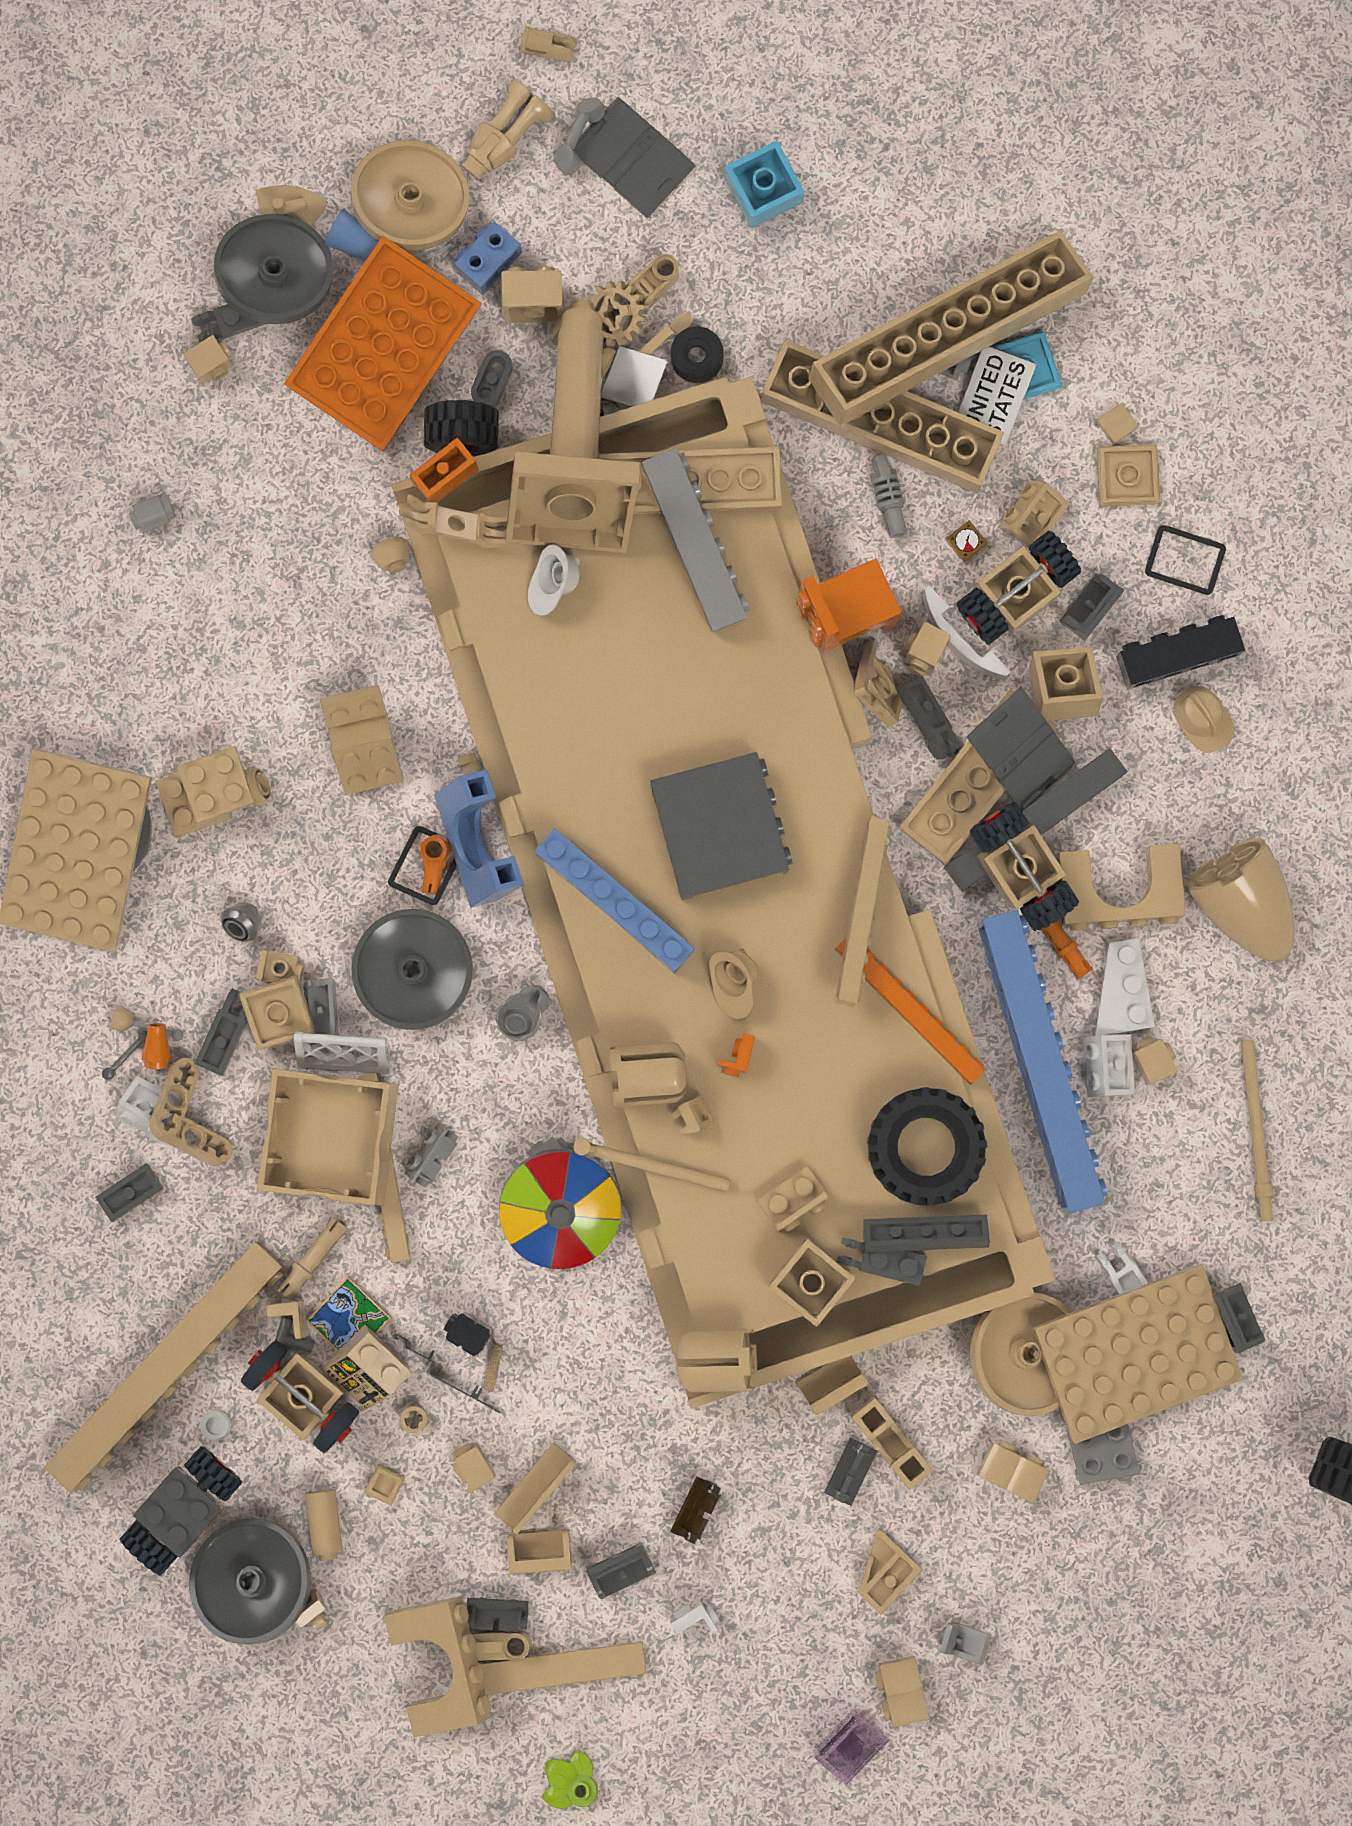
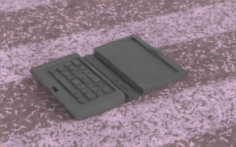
(633, 157)
(1021, 749)

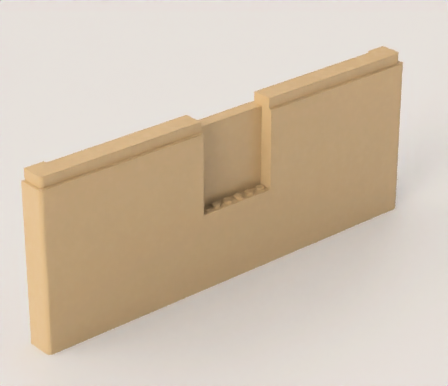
(572, 730)

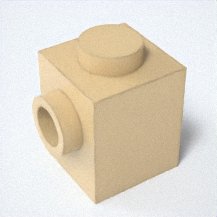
(209, 359)
(1154, 1060)

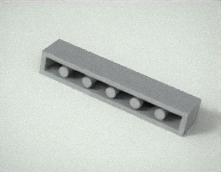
(694, 539)

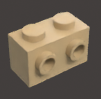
(925, 649)

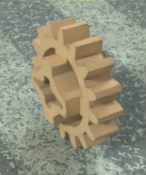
(614, 301)

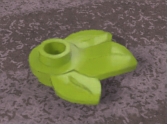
(566, 1779)

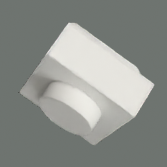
(687, 1616)

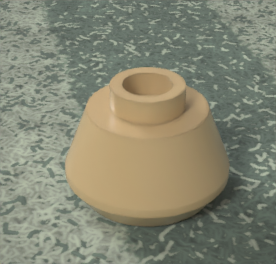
(391, 554)
(259, 785)

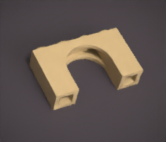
(1161, 901)
(447, 1626)

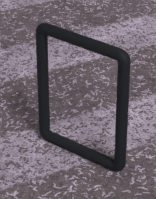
(1222, 547)
(416, 830)

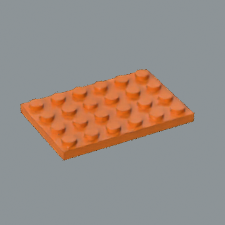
(383, 343)

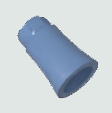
(350, 237)

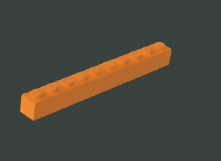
(919, 1019)

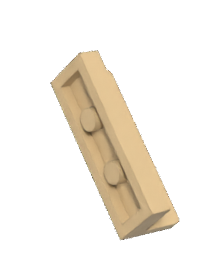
(535, 1488)

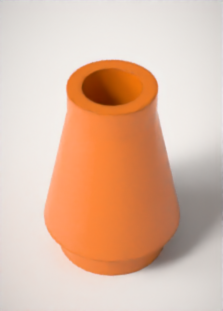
(156, 1047)

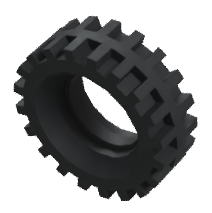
(964, 1127)

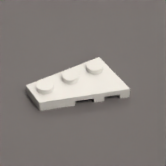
(1124, 992)

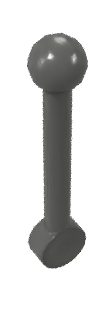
(108, 1073)

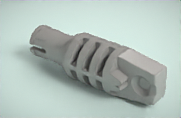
(888, 495)

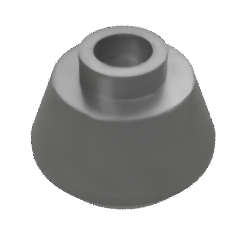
(241, 922)

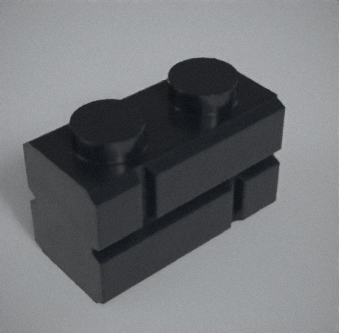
(467, 1332)

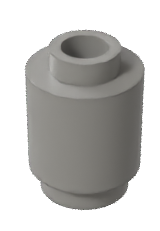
(152, 513)

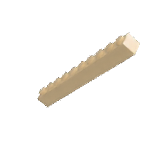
(862, 911)
(392, 1211)

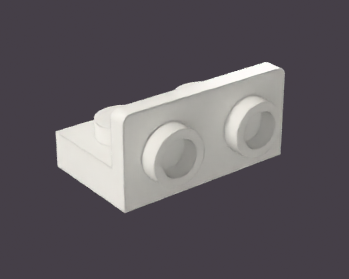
(1109, 1065)
(138, 1106)

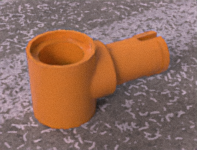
(434, 864)

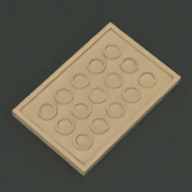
(74, 849)
(1137, 1353)

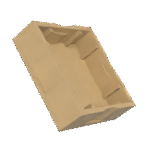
(328, 1137)

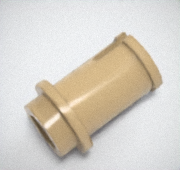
(469, 763)

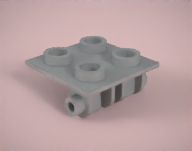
(1105, 1456)

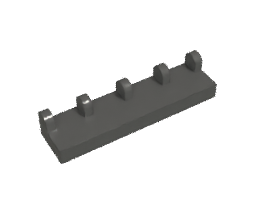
(926, 1233)

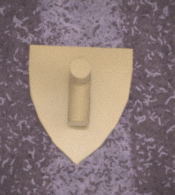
(291, 202)

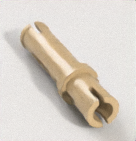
(312, 1259)

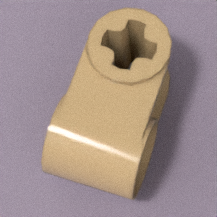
(651, 283)

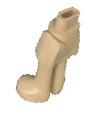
(493, 148)

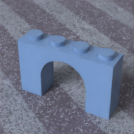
(460, 811)

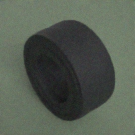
(697, 371)

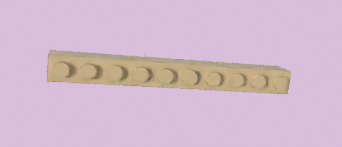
(164, 1367)

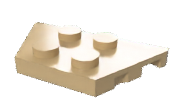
(877, 686)

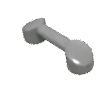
(565, 157)

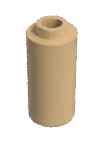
(324, 1524)

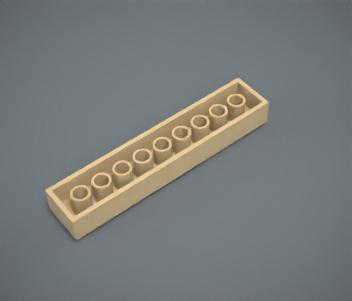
(950, 328)

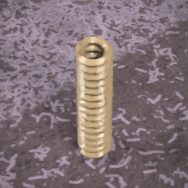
(493, 1367)

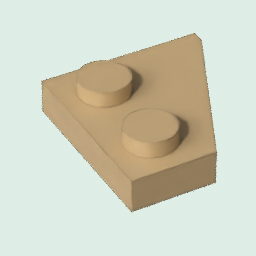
(886, 1573)

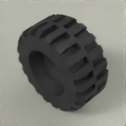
(1333, 1469)

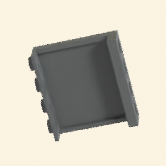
(720, 825)

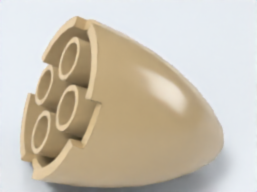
(1247, 899)

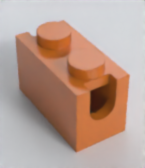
(444, 471)

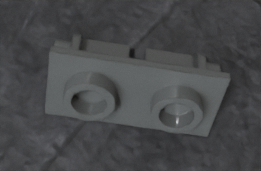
(850, 1471)
(510, 1613)

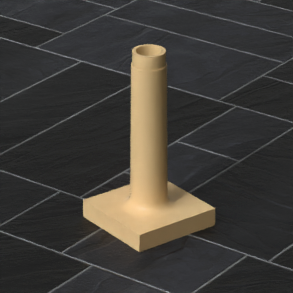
(571, 493)

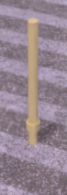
(1263, 1189)

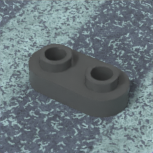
(490, 380)

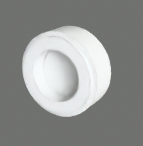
(215, 1425)

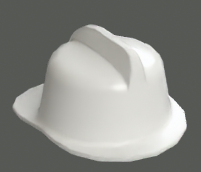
(553, 577)

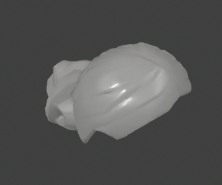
(521, 1013)

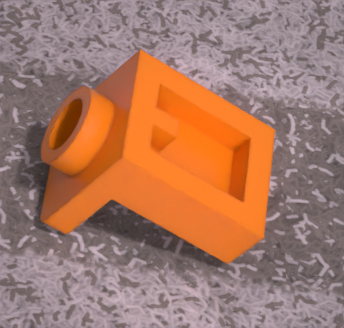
(742, 1050)

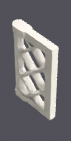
(331, 1062)

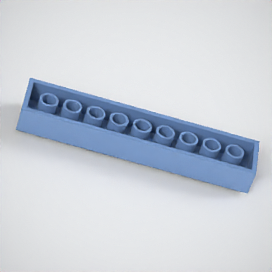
(1041, 1062)

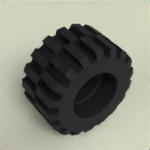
(469, 421)

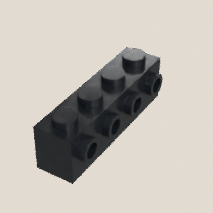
(1180, 652)

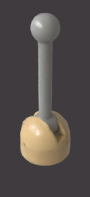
(123, 1020)

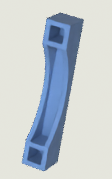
(614, 900)

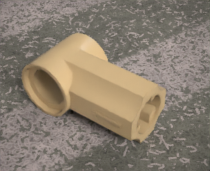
(496, 1645)

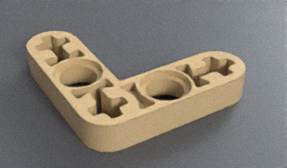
(179, 1124)

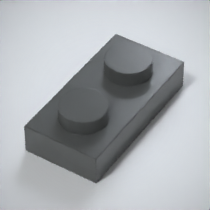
(129, 1192)

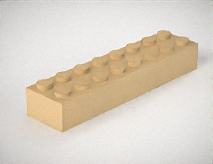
(901, 428)

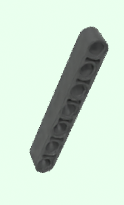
(1048, 810)

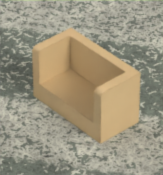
(539, 1551)

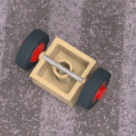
(300, 1395)

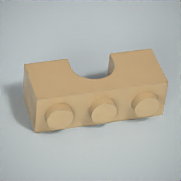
(891, 1443)

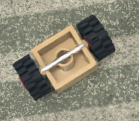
(1019, 588)
(1023, 867)

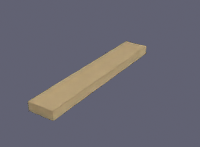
(564, 1668)

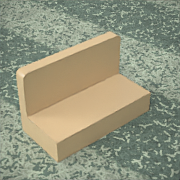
(294, 1308)
(832, 1384)

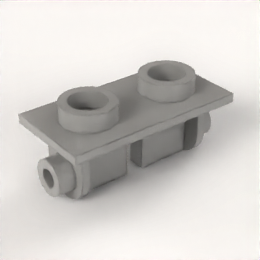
(435, 1144)

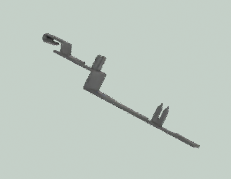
(475, 1396)

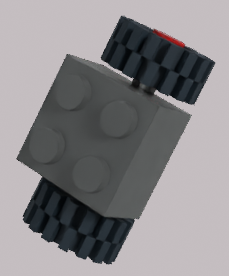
(179, 1511)

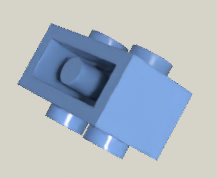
(487, 257)

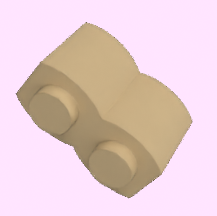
(1013, 1472)
(903, 1691)

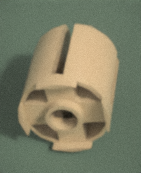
(647, 1074)
(717, 1376)

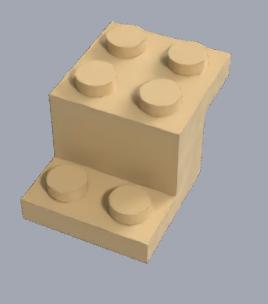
(361, 739)
(205, 791)

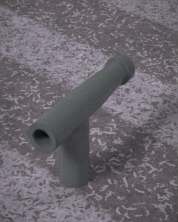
(284, 1337)

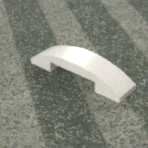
(988, 665)

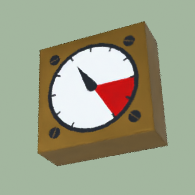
(966, 541)

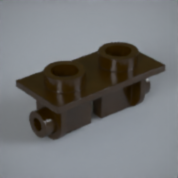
(700, 1499)

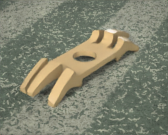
(475, 526)

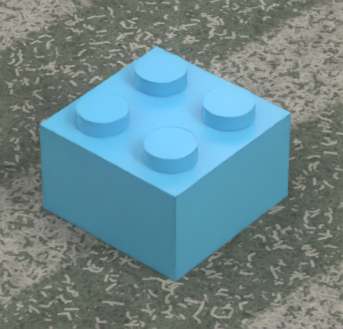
(764, 184)

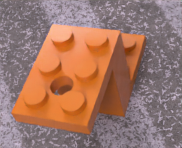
(848, 605)

